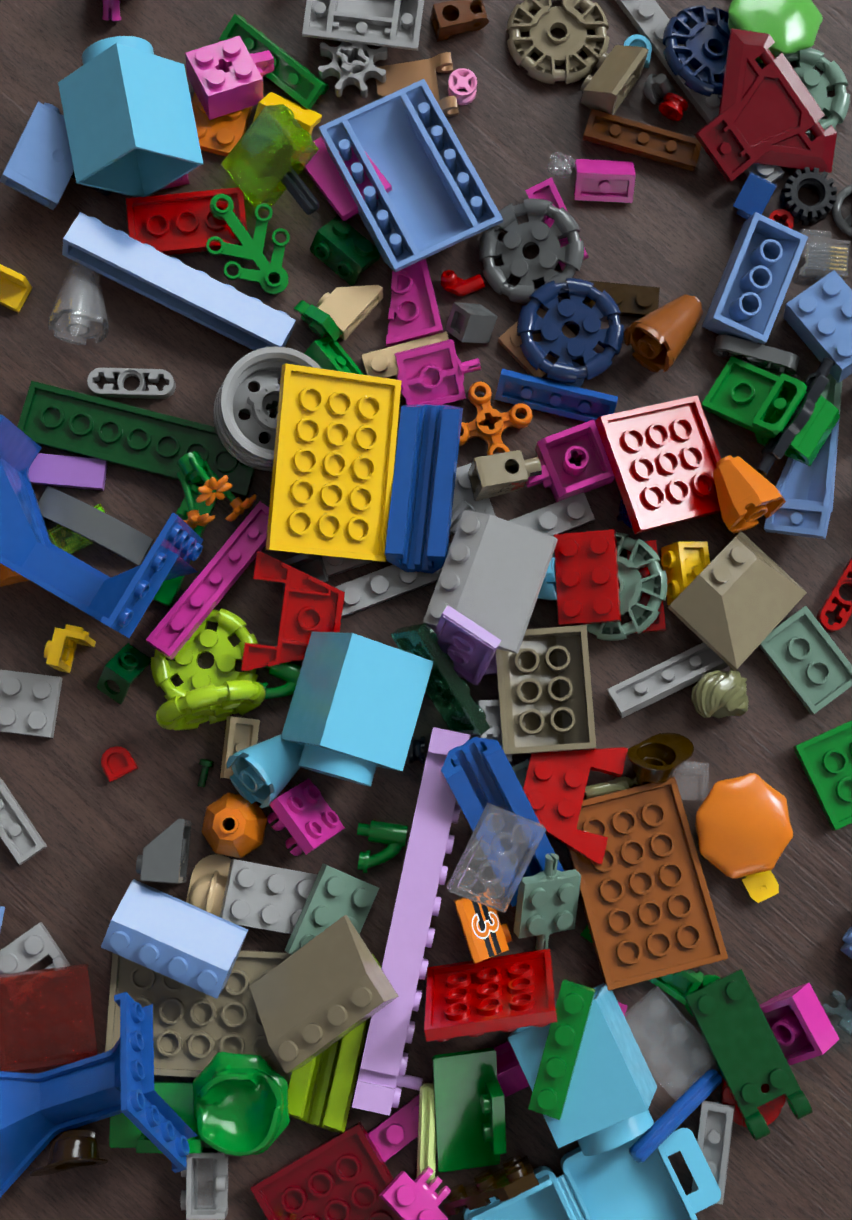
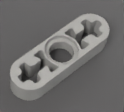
(110, 391)

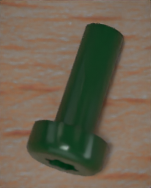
(206, 764)

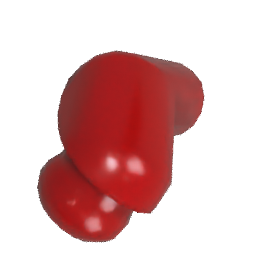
(459, 286)

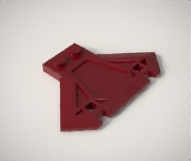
(764, 113)

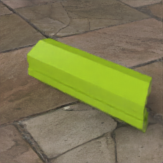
(325, 1086)

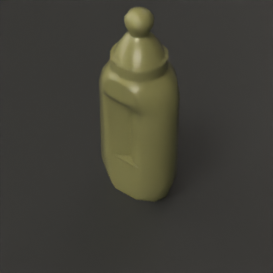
(614, 785)

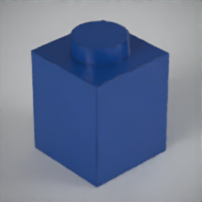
(754, 196)

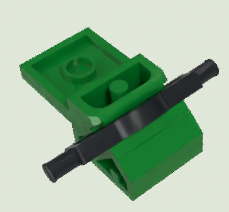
(781, 411)

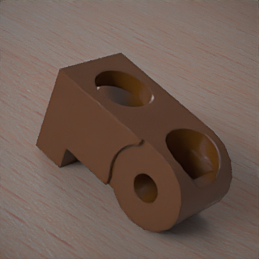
(457, 17)

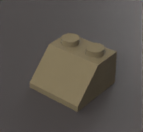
(614, 78)

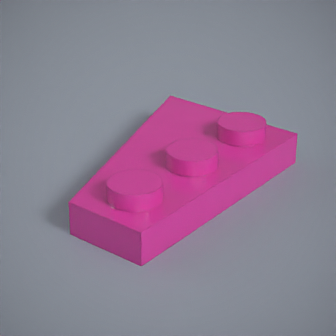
(413, 305)

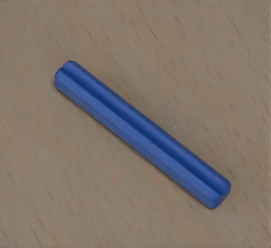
(675, 1116)

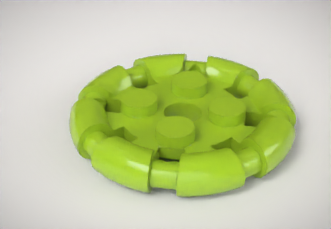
(200, 642)
(210, 704)

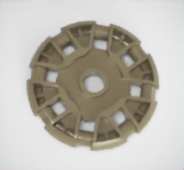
(554, 50)

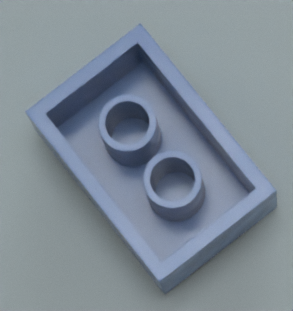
(824, 322)

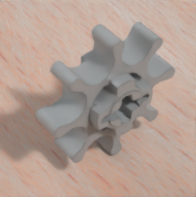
(352, 65)

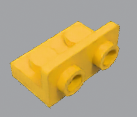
(683, 564)

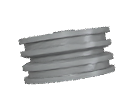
(242, 436)

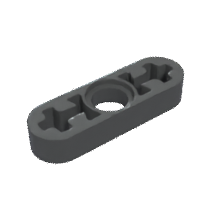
(756, 354)

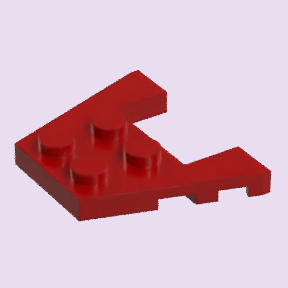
(306, 608)
(556, 792)

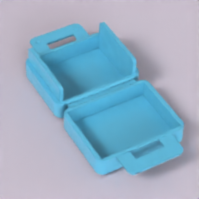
(613, 1187)

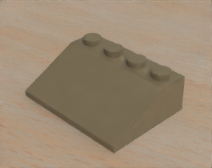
(547, 692)
(320, 994)

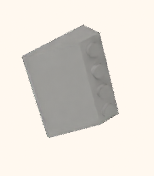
(493, 576)

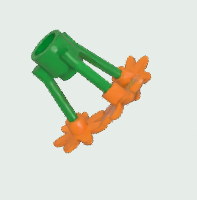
(197, 469)

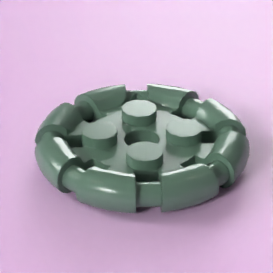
(831, 80)
(631, 590)

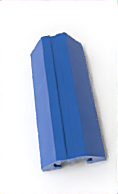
(423, 487)
(483, 775)

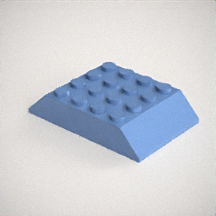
(433, 183)

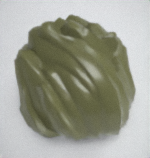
(720, 694)

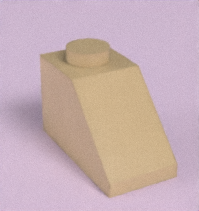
(350, 305)

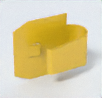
(761, 885)

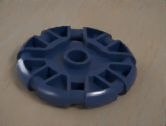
(691, 30)
(575, 313)

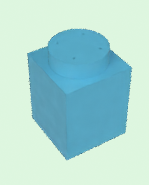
(129, 118)
(355, 706)
(609, 1082)

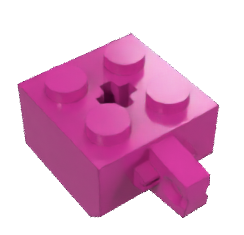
(227, 76)
(567, 479)

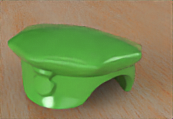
(789, 22)

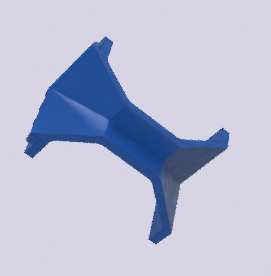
(29, 551)
(87, 1091)

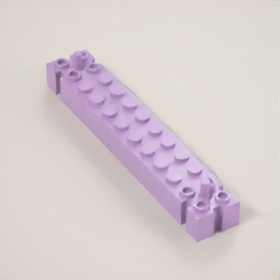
(410, 932)

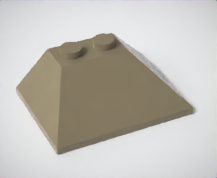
(737, 600)

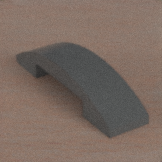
(94, 525)

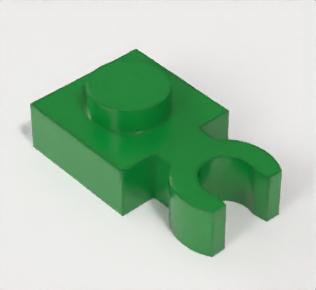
(319, 321)

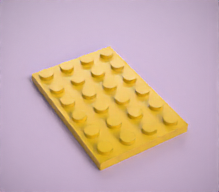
(333, 463)

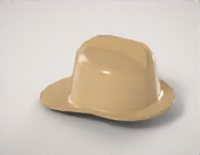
(209, 883)

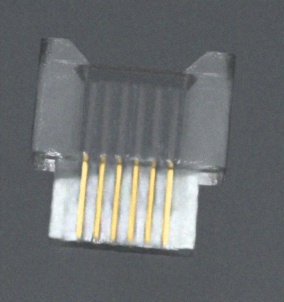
(821, 257)

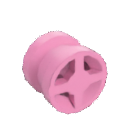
(462, 79)

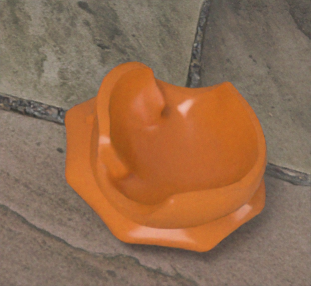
(743, 826)

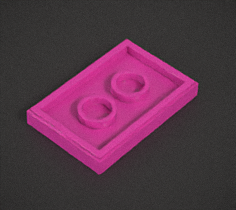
(330, 183)

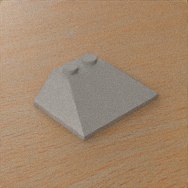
(365, 22)

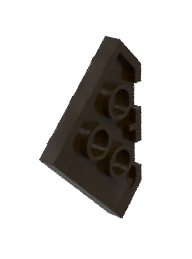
(502, 1184)

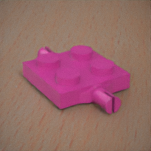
(433, 374)

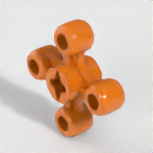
(500, 420)

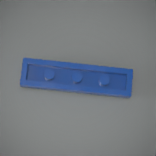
(554, 396)

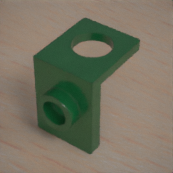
(123, 671)

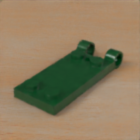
(745, 1049)

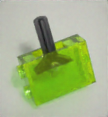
(271, 158)

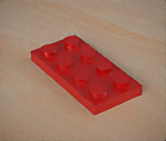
(183, 220)

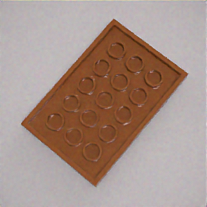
(650, 894)

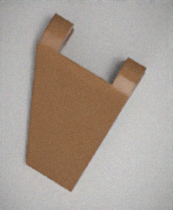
(407, 73)

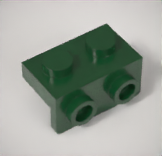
(344, 250)

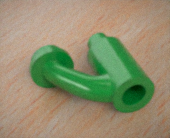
(287, 672)
(383, 833)

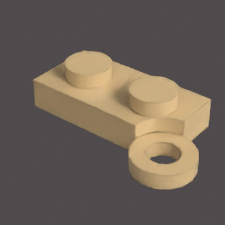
(239, 734)

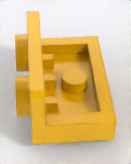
(62, 647)

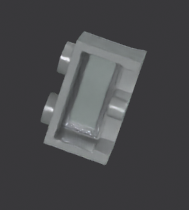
(206, 1186)

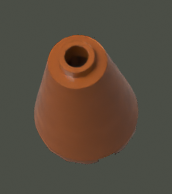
(664, 332)

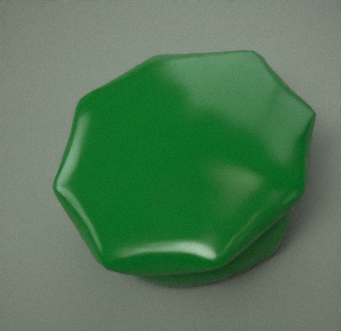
(240, 1104)

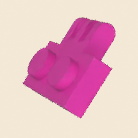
(416, 1198)

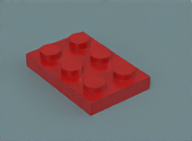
(587, 578)

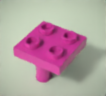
(305, 817)

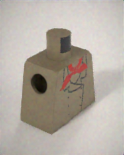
(490, 476)

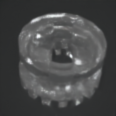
(560, 165)

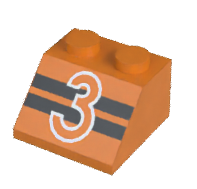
(482, 929)

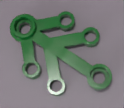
(251, 248)

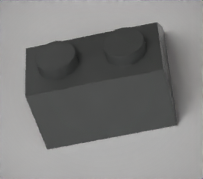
(167, 855)

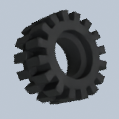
(816, 182)

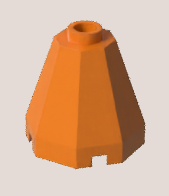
(744, 494)
(248, 829)

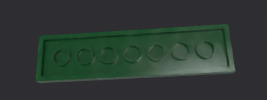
(125, 435)

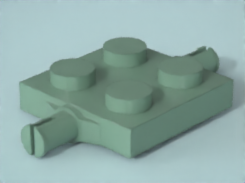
(547, 902)

